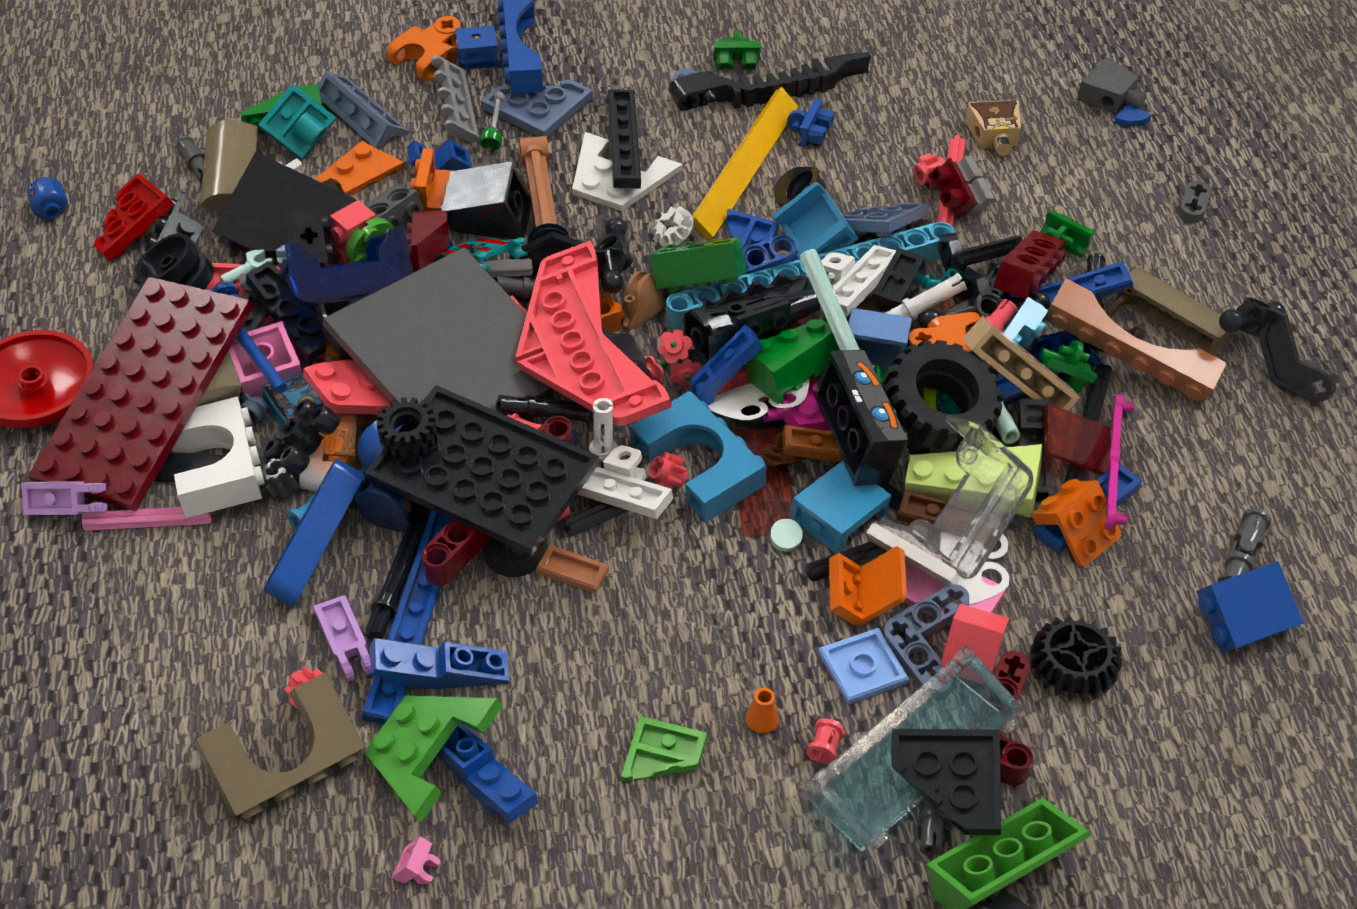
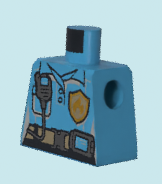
(283, 404)

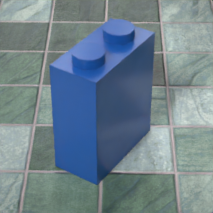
(1249, 607)

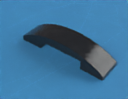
(1032, 433)

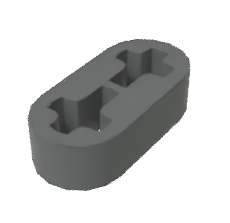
(1189, 200)

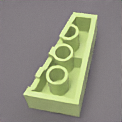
(940, 475)

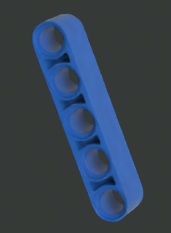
(313, 533)

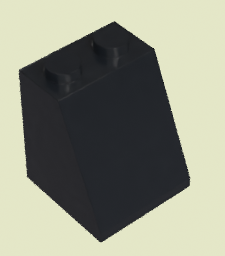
(488, 201)

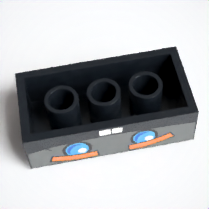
(860, 417)

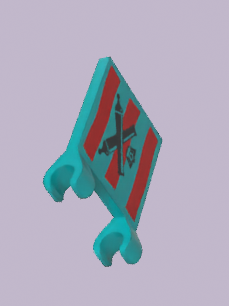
(486, 247)

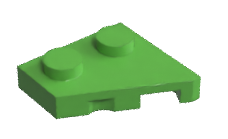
(662, 750)

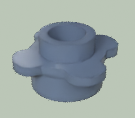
(256, 407)

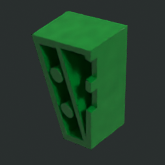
(698, 264)
(791, 358)

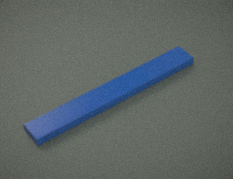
(408, 626)

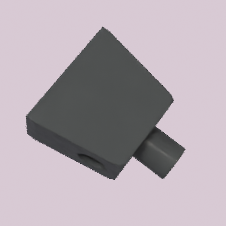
(1110, 87)

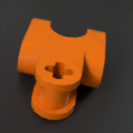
(423, 44)
(946, 328)

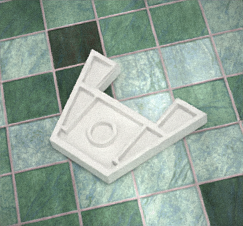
(595, 182)

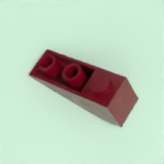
(427, 237)

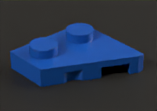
(750, 229)

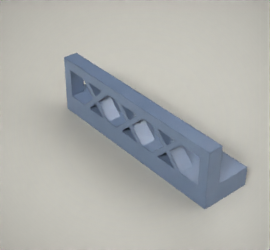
(359, 110)

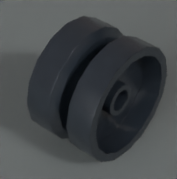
(176, 261)

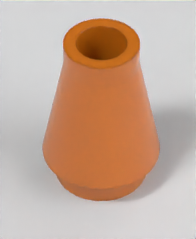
(763, 713)

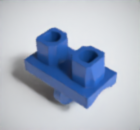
(811, 123)

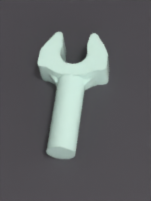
(254, 259)

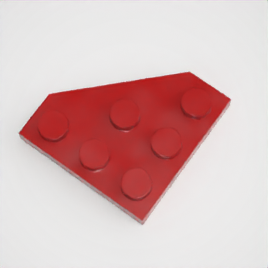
(137, 208)

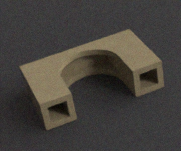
(247, 786)

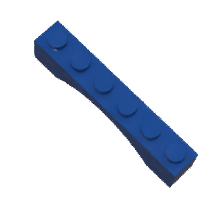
(520, 63)

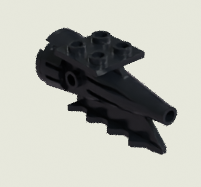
(762, 308)

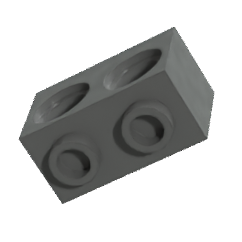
(396, 205)

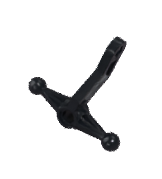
(611, 253)
(978, 290)
(1278, 347)

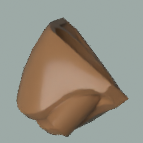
(641, 300)

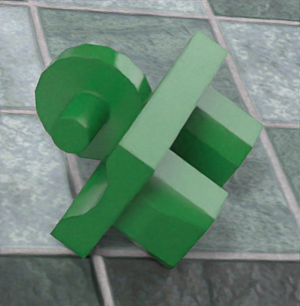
(736, 49)
(1076, 236)
(1069, 361)

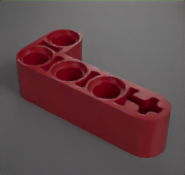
(1011, 750)

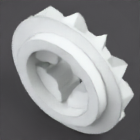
(672, 235)

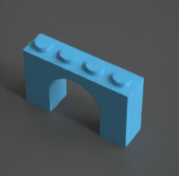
(691, 422)

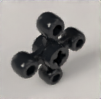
(301, 436)

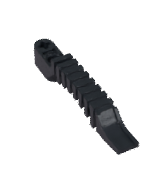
(705, 87)

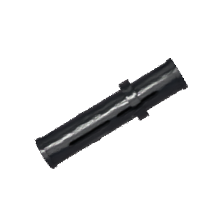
(545, 408)

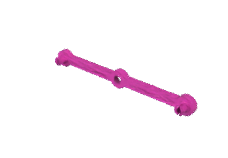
(1112, 515)

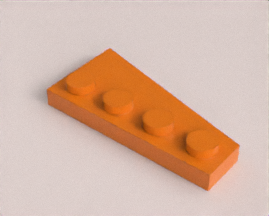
(361, 167)

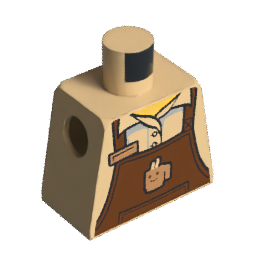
(995, 124)

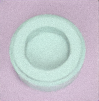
(786, 535)

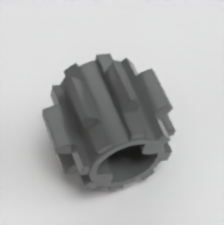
(278, 480)

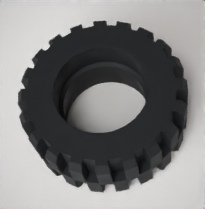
(951, 372)

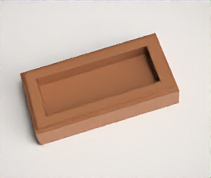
(572, 569)

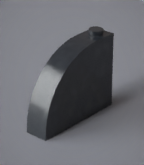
(257, 206)

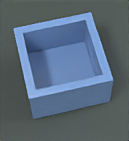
(880, 335)

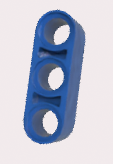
(767, 253)

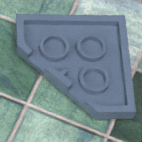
(540, 111)
(885, 219)

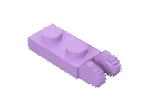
(60, 498)
(343, 634)

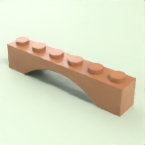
(1187, 371)

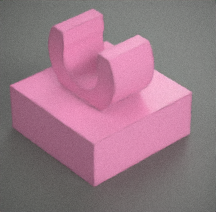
(412, 861)

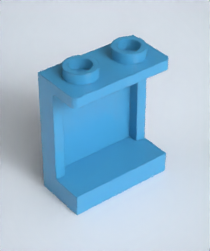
(815, 221)
(836, 508)

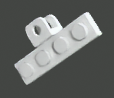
(856, 280)
(625, 485)

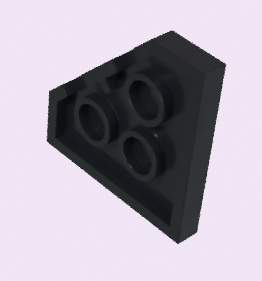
(954, 773)

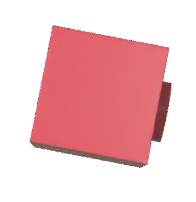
(979, 631)

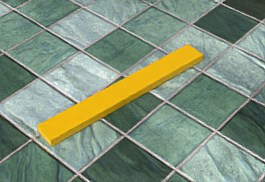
(743, 164)

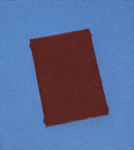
(1076, 439)

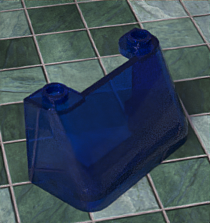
(385, 264)

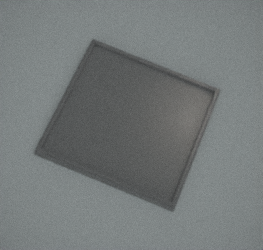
(439, 329)

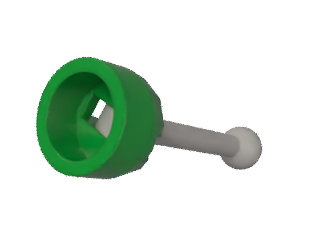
(491, 136)

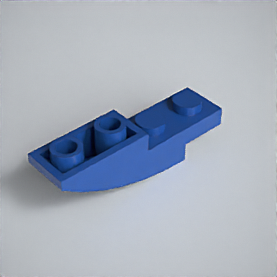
(438, 668)
(485, 777)

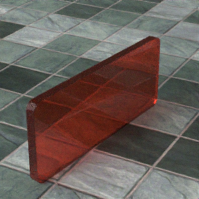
(772, 501)

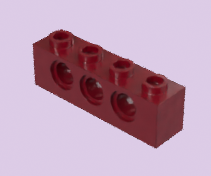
(1030, 264)

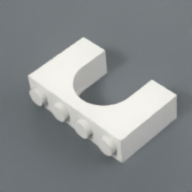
(232, 478)

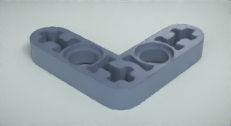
(916, 630)

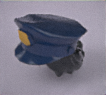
(384, 506)

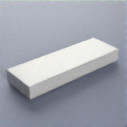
(913, 555)

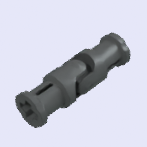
(1247, 544)

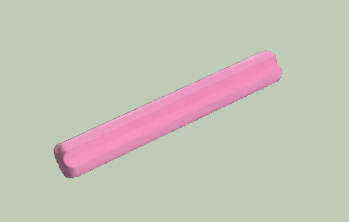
(141, 518)

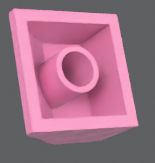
(278, 350)

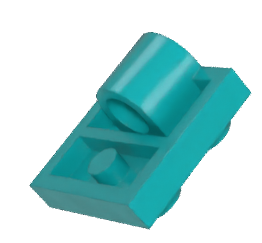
(297, 122)

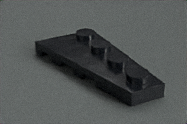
(297, 317)

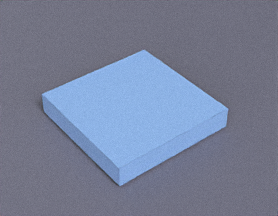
(863, 666)

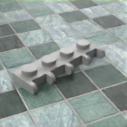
(457, 100)

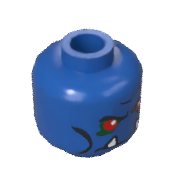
(47, 196)

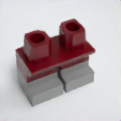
(962, 186)

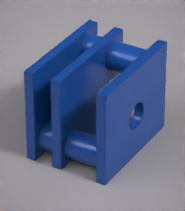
(477, 52)

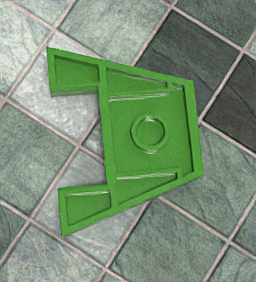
(415, 737)

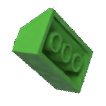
(994, 861)

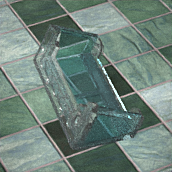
(862, 789)

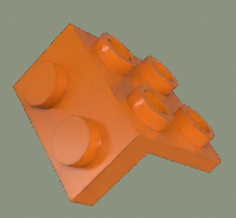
(429, 181)
(1081, 516)
(867, 590)

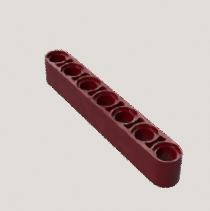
(459, 543)

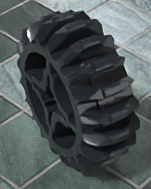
(1064, 668)

